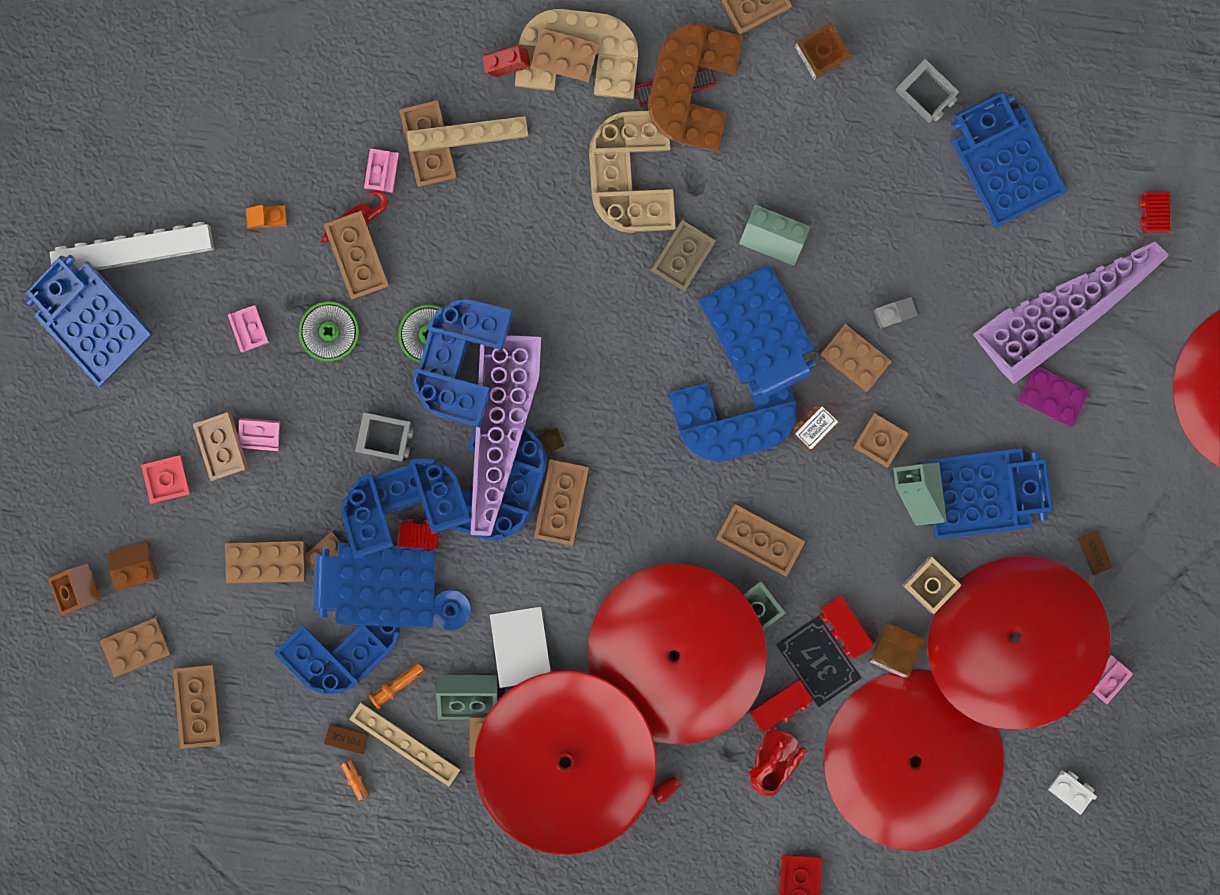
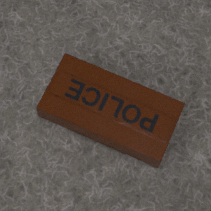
(1095, 552)
(346, 739)

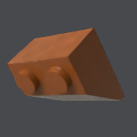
(132, 566)
(74, 589)

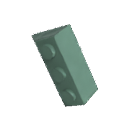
(774, 235)
(764, 605)
(465, 696)

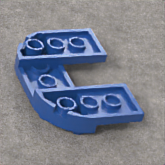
(443, 355)
(736, 435)
(396, 489)
(521, 489)
(345, 665)

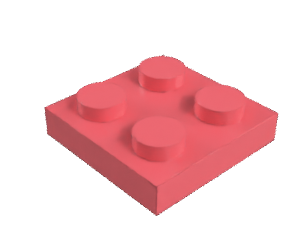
(165, 479)

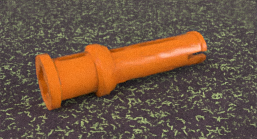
(389, 690)

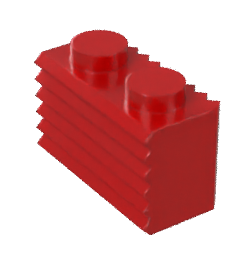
(506, 60)
(1155, 212)
(417, 535)

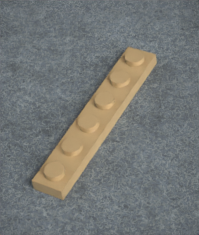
(467, 134)
(405, 744)

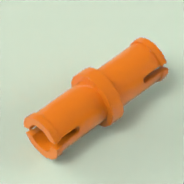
(355, 780)

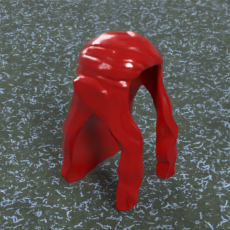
(772, 761)

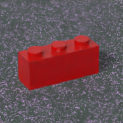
(846, 627)
(781, 706)

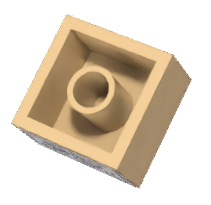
(931, 585)

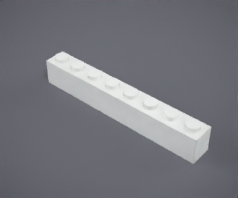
(140, 248)

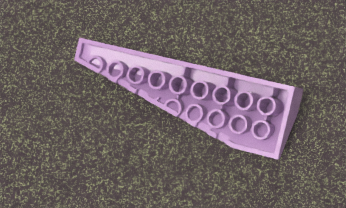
(1040, 327)
(513, 380)

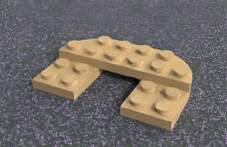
(615, 51)
(612, 180)

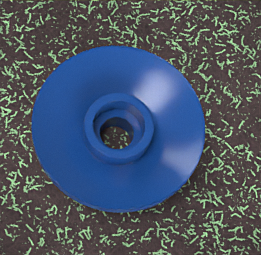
(460, 612)

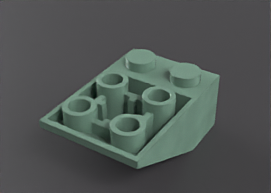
(921, 492)

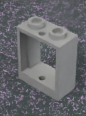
(926, 67)
(364, 434)

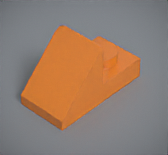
(267, 216)

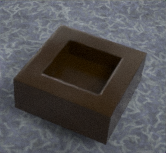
(551, 440)

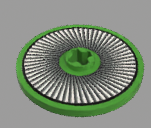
(412, 330)
(328, 347)

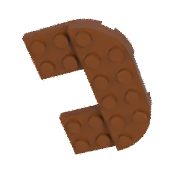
(674, 81)

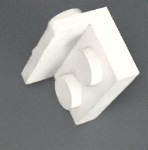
(1071, 791)

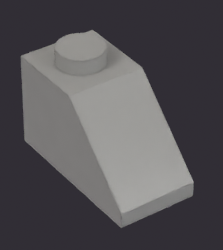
(895, 312)

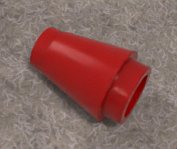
(665, 789)

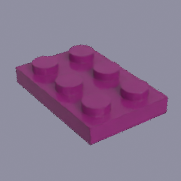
(1053, 396)

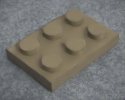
(683, 255)

